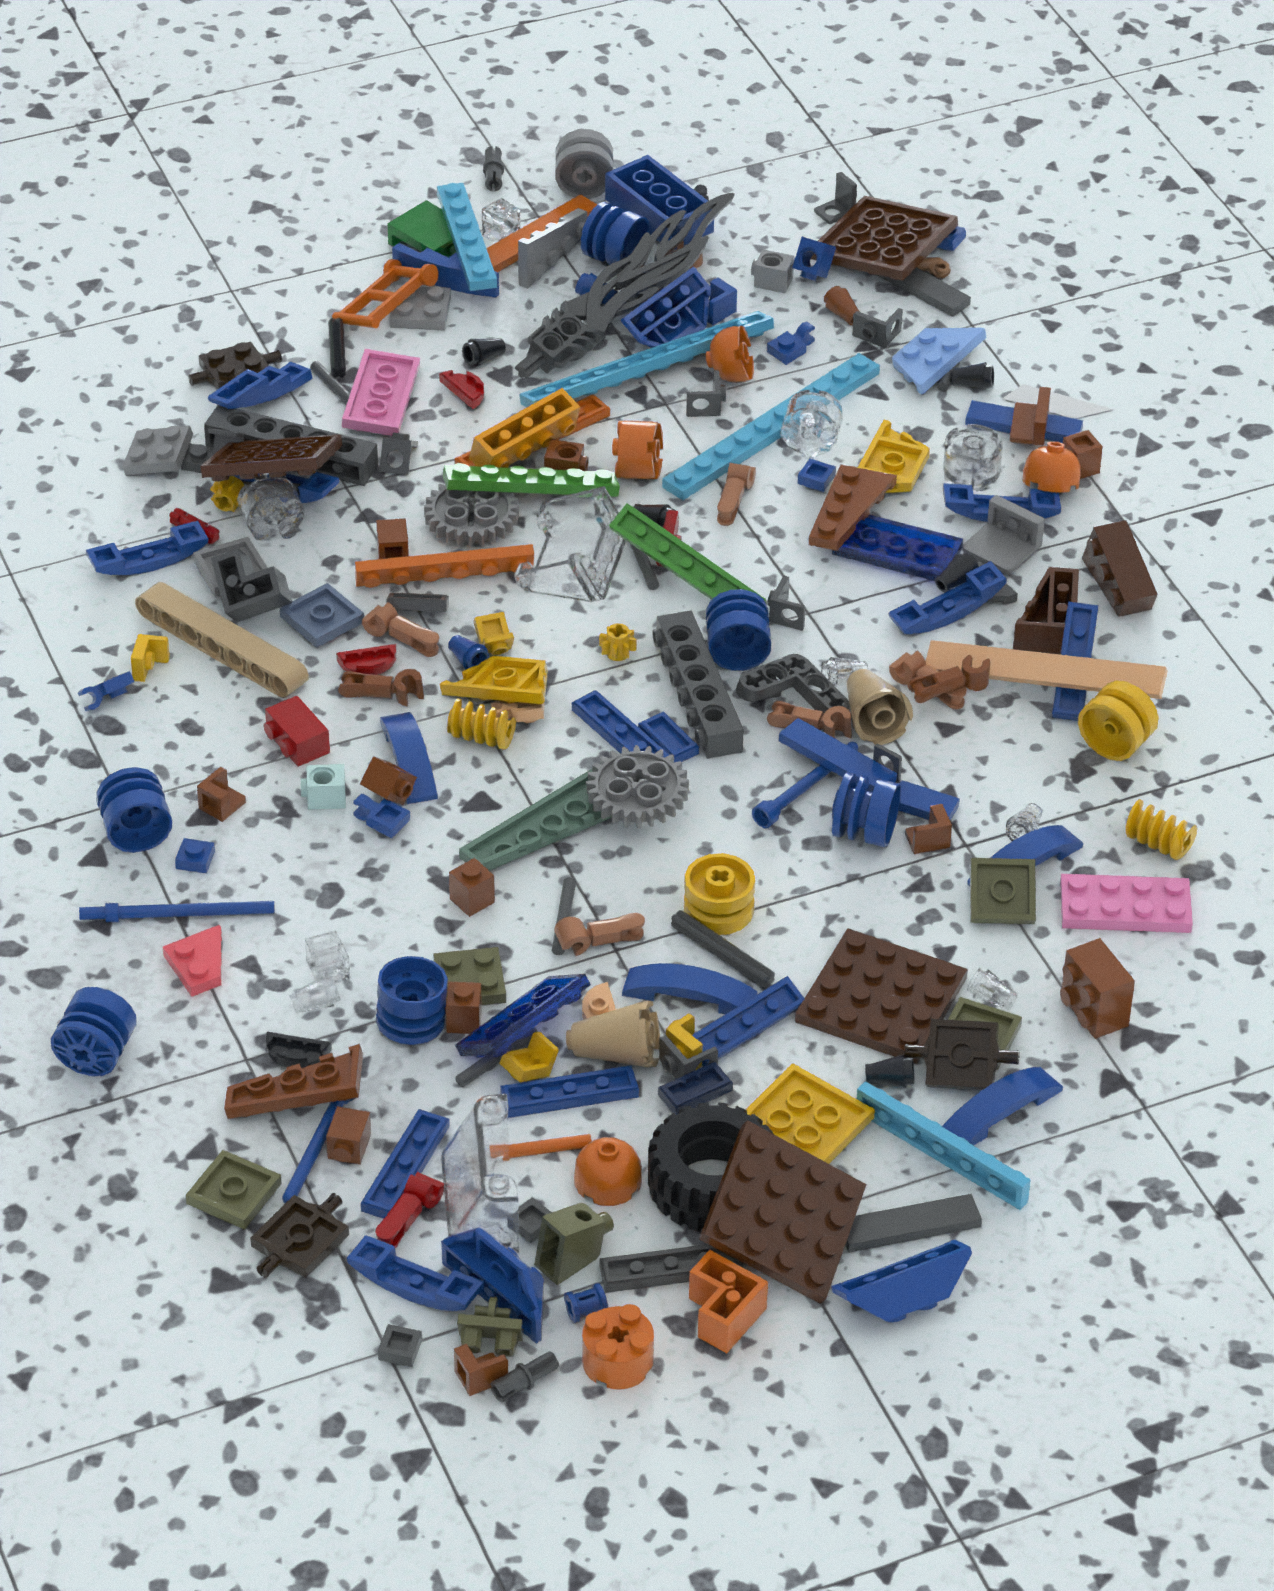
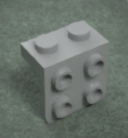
(1007, 537)

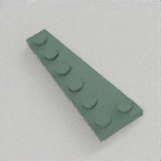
(535, 827)

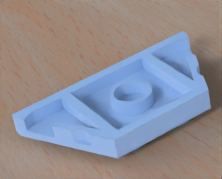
(935, 353)

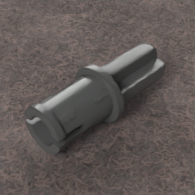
(523, 1376)

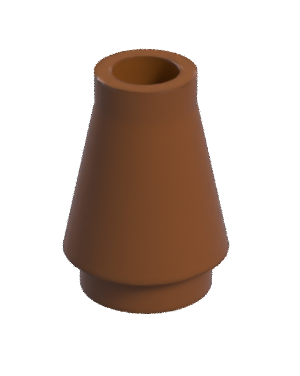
(840, 303)

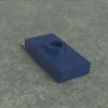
(695, 1088)

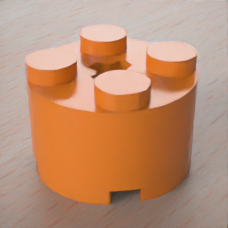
(638, 449)
(617, 1346)

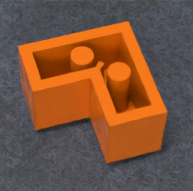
(728, 1297)

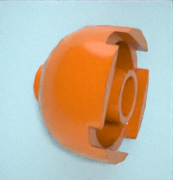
(730, 355)
(1052, 468)
(608, 1171)

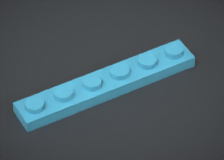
(466, 237)
(946, 1147)

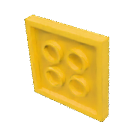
(811, 1113)

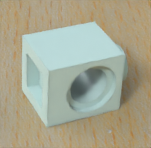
(324, 786)

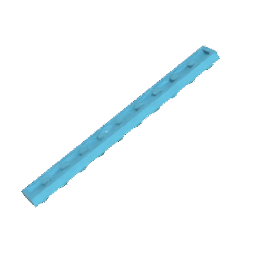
(652, 359)
(762, 430)

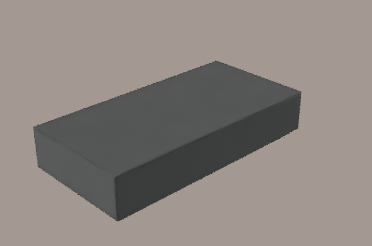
(419, 602)

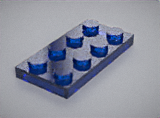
(900, 547)
(522, 1015)

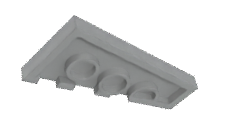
(547, 247)

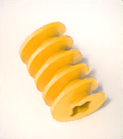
(480, 725)
(1158, 832)

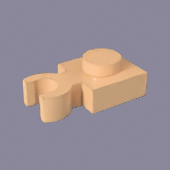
(521, 711)

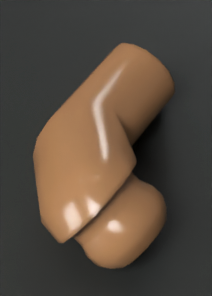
(935, 266)

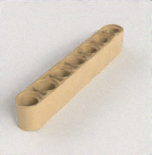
(222, 639)

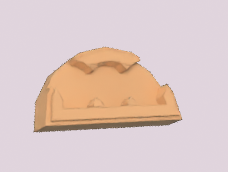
(597, 1001)

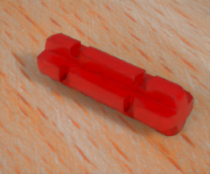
(180, 517)

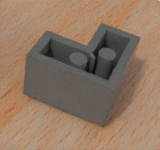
(246, 592)

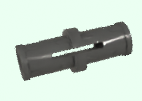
(493, 168)

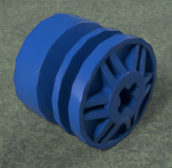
(612, 233)
(738, 630)
(861, 808)
(134, 809)
(411, 1000)
(93, 1031)

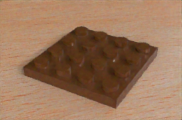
(886, 236)
(271, 457)
(880, 994)
(783, 1212)

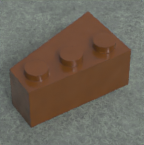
(1119, 568)
(1045, 615)

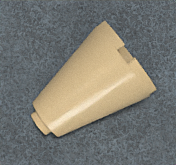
(877, 708)
(618, 1036)

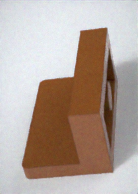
(1030, 420)

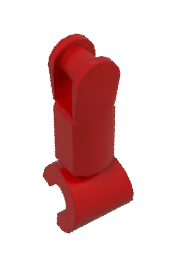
(418, 1192)

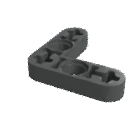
(799, 677)

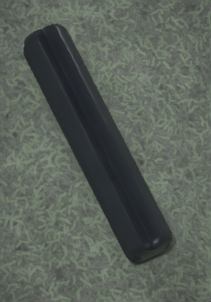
(337, 347)

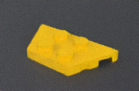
(896, 455)
(503, 680)

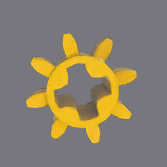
(226, 493)
(617, 642)

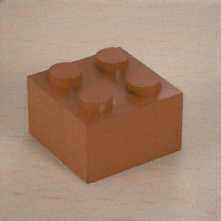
(1097, 988)

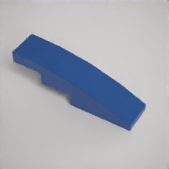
(449, 269)
(256, 388)

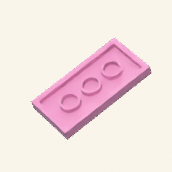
(381, 392)
(1126, 903)

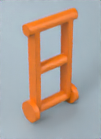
(391, 273)

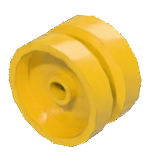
(1118, 720)
(720, 892)

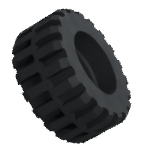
(686, 1139)

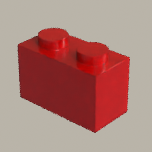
(296, 731)

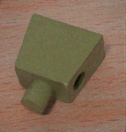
(570, 1240)

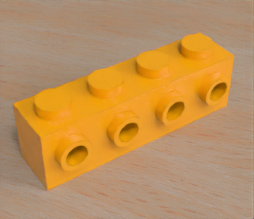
(526, 431)

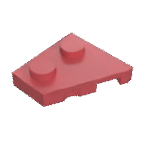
(197, 960)

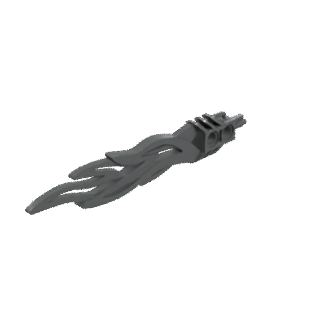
(567, 338)

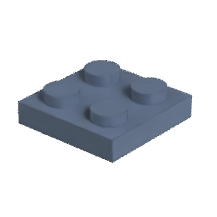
(322, 615)

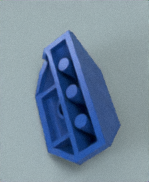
(671, 312)
(503, 1275)
(909, 1283)

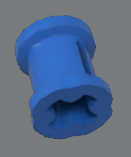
(585, 1302)

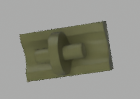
(490, 1323)

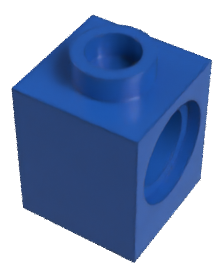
(824, 254)

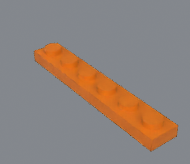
(442, 565)

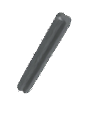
(722, 949)

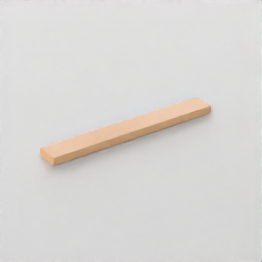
(1048, 668)

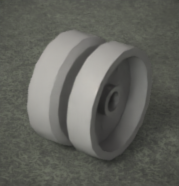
(582, 161)

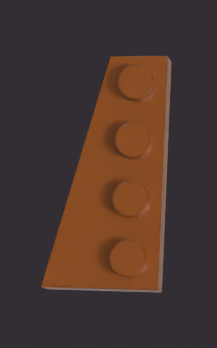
(848, 502)
(297, 1087)

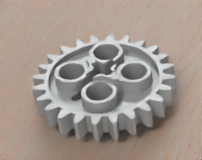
(449, 515)
(637, 786)

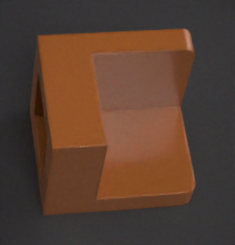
(1087, 450)
(217, 797)
(933, 835)
(478, 1372)

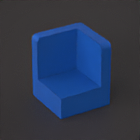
(722, 301)

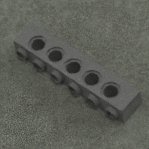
(350, 463)
(698, 684)

